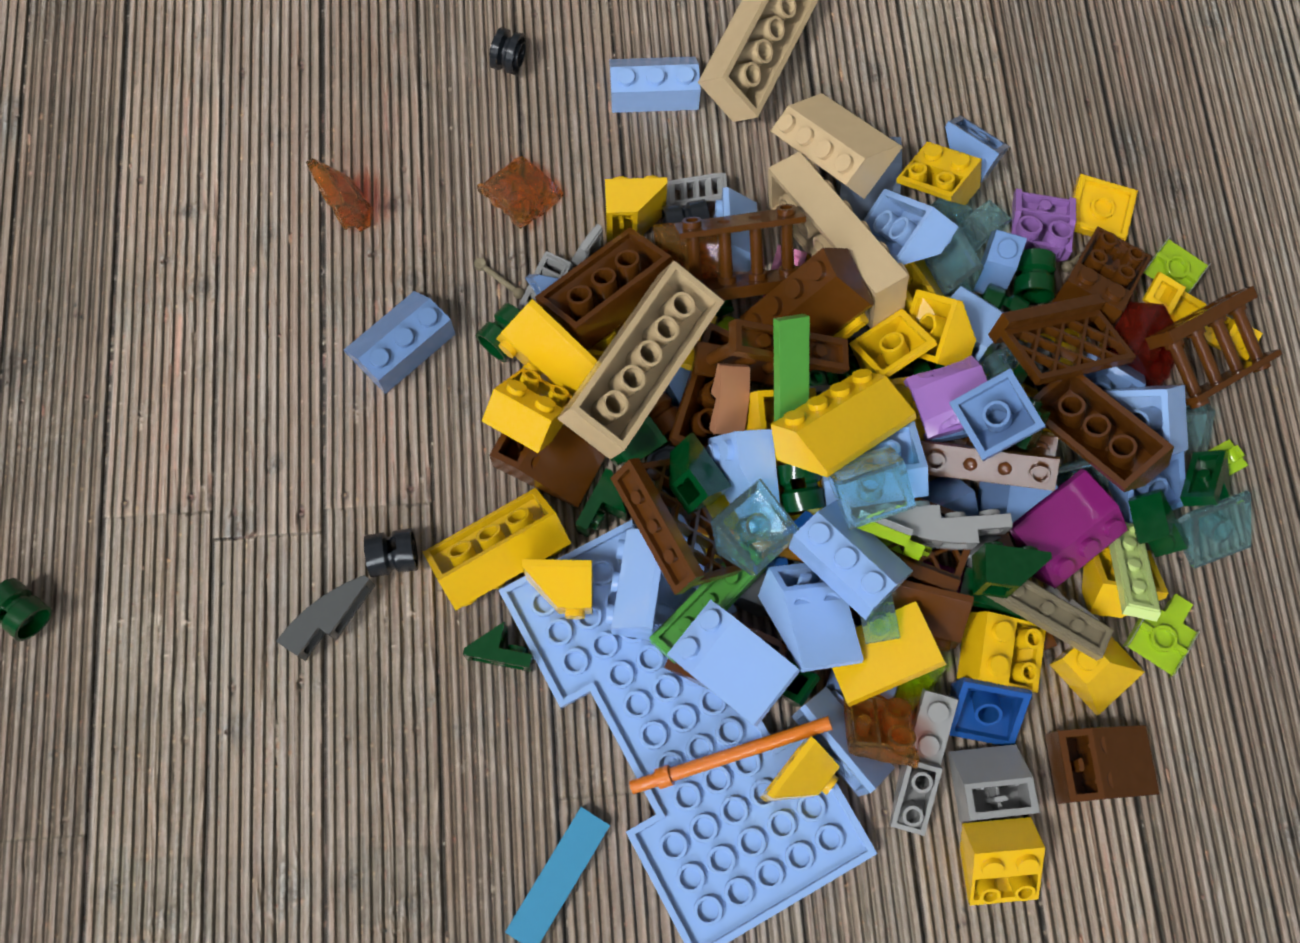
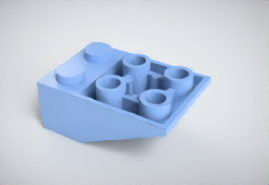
(810, 618)

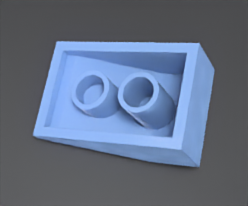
(1159, 408)
(745, 459)
(733, 663)

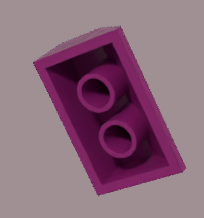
(1072, 525)

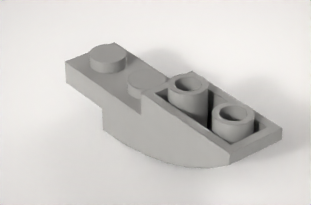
(953, 531)
(918, 787)

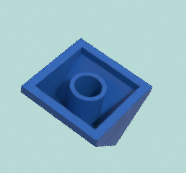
(988, 711)

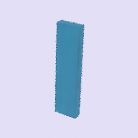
(558, 878)

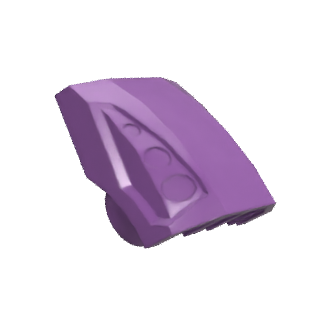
(1045, 222)
(937, 388)

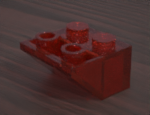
(1134, 326)

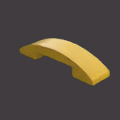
(1180, 304)

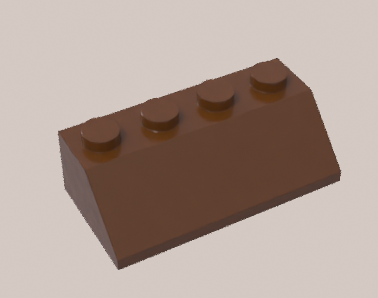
(604, 287)
(822, 288)
(697, 401)
(1104, 432)
(942, 609)

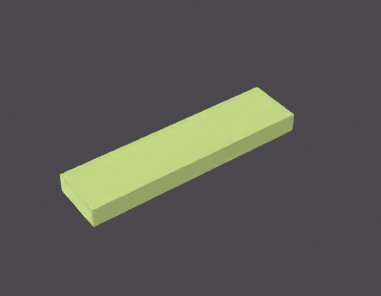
(1134, 577)

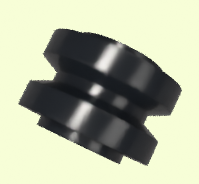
(507, 50)

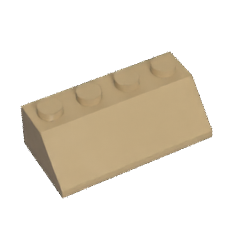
(837, 142)

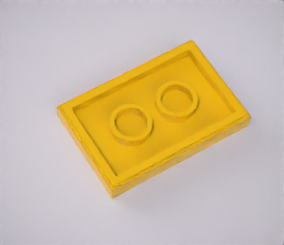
(891, 661)

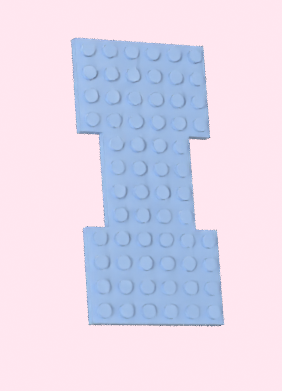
(714, 844)

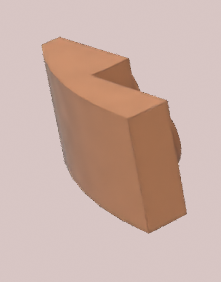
(732, 395)

